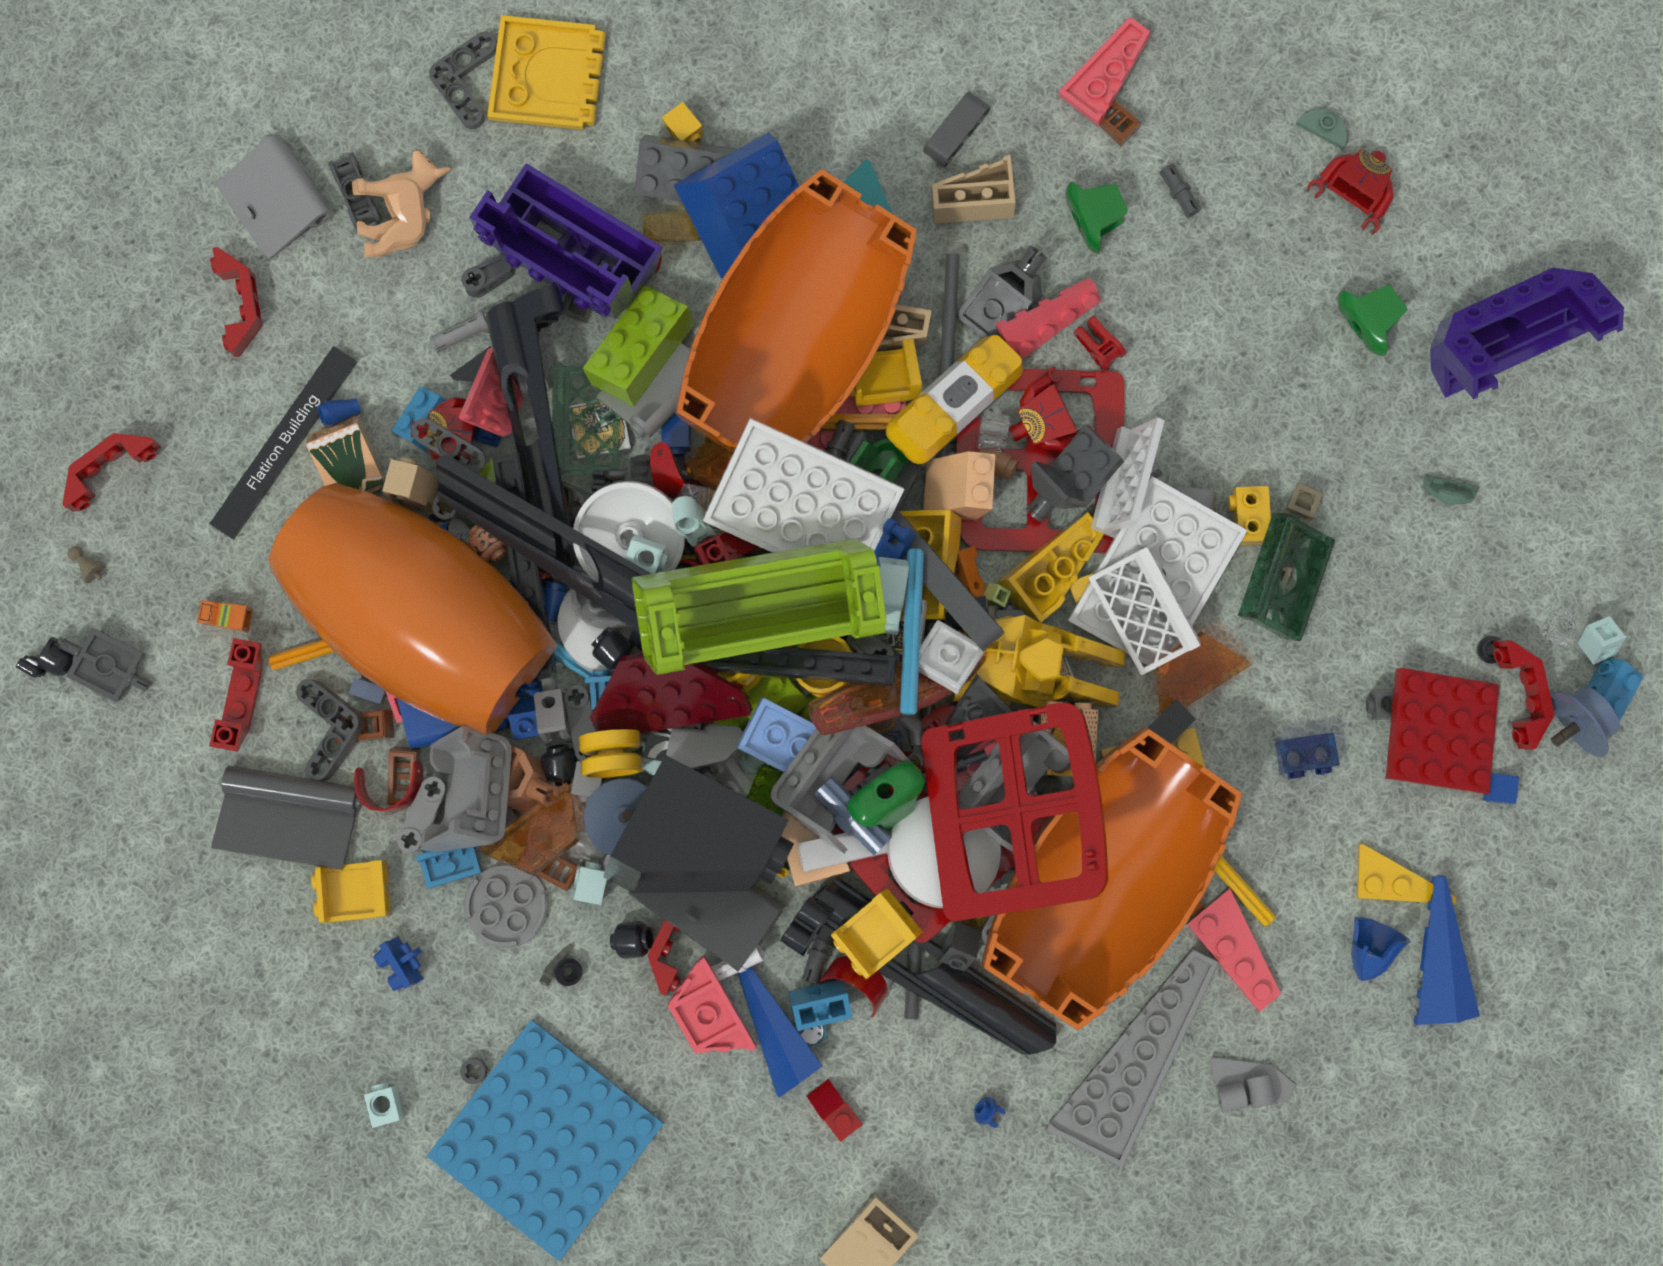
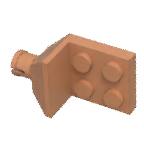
(528, 782)

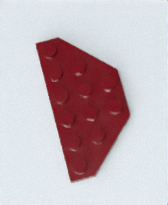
(653, 702)

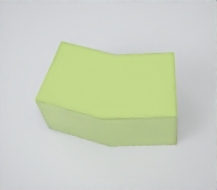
(996, 594)

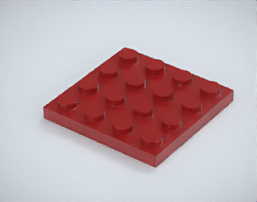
(1442, 731)

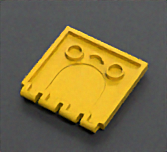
(546, 73)

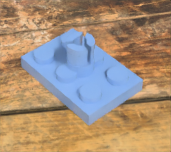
(774, 735)

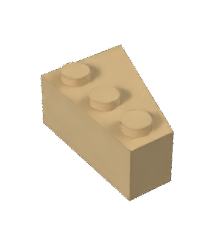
(975, 195)
(906, 324)
(412, 486)

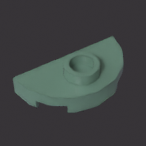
(1325, 125)
(1450, 491)

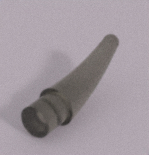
(548, 974)

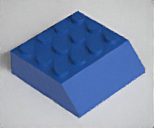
(736, 196)

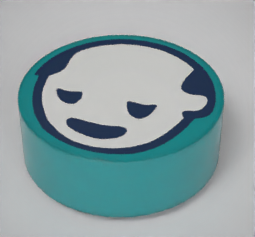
(814, 1036)

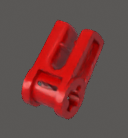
(1103, 353)

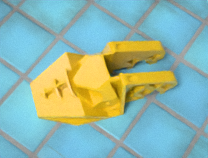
(1028, 659)

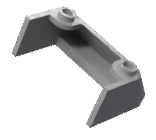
(818, 762)
(986, 786)

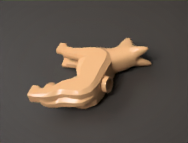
(405, 204)

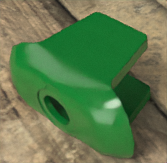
(1095, 211)
(1372, 315)
(880, 456)
(871, 810)

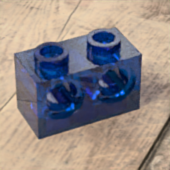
(1305, 748)

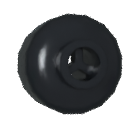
(610, 648)
(559, 764)
(631, 939)

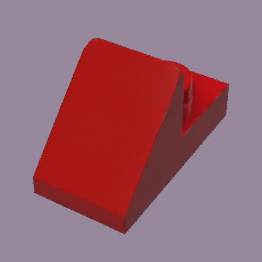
(834, 1110)

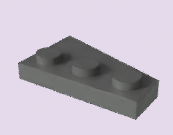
(976, 703)

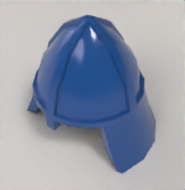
(1379, 939)

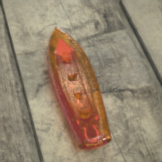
(867, 704)

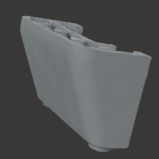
(475, 790)

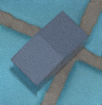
(367, 691)

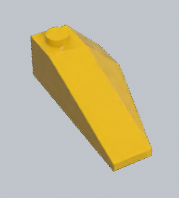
(942, 533)
(1047, 574)

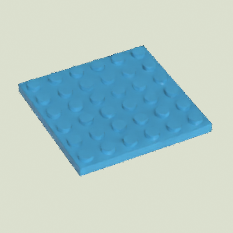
(545, 1140)

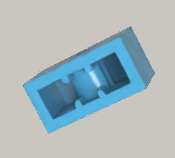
(820, 1004)

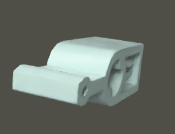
(894, 580)

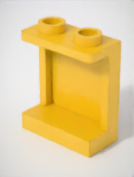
(890, 377)
(351, 894)
(876, 934)

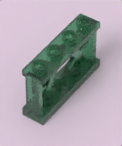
(1265, 587)

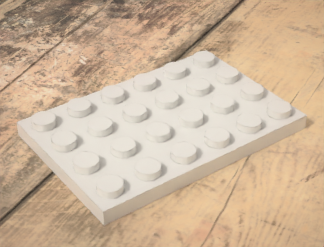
(797, 495)
(1192, 552)

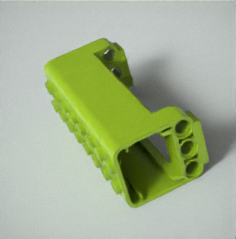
(758, 604)

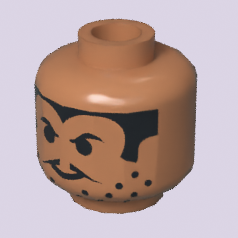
(486, 545)

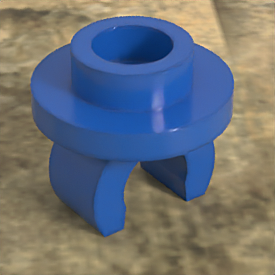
(530, 689)
(985, 1111)

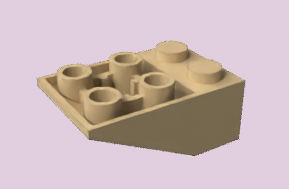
(872, 1238)

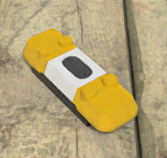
(955, 399)

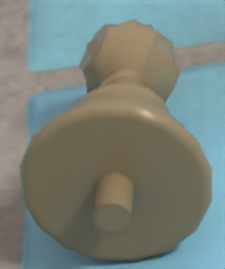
(90, 568)

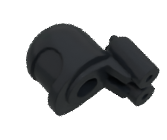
(50, 660)

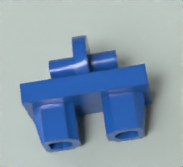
(402, 961)

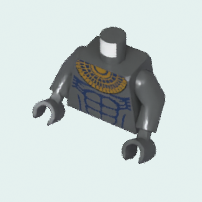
(904, 732)

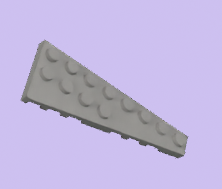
(1120, 1090)

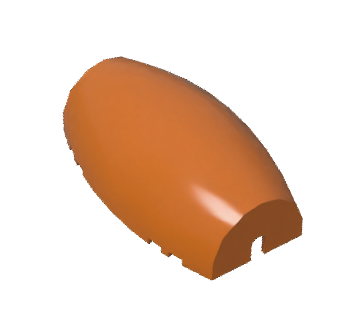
(797, 315)
(410, 606)
(1162, 841)

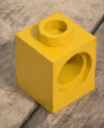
(683, 124)

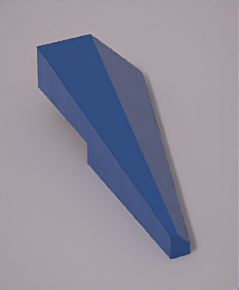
(1446, 980)
(784, 1049)

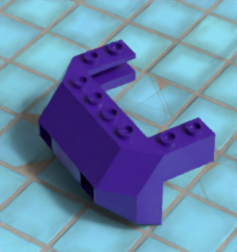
(575, 258)
(1519, 326)

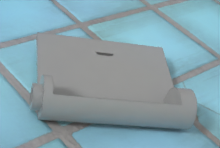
(277, 193)
(657, 402)

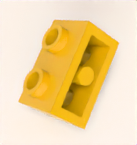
(1253, 515)

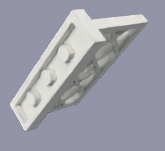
(1128, 485)
(1167, 599)

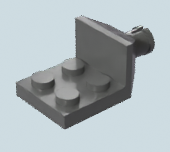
(1003, 293)
(1074, 475)

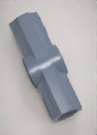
(835, 798)

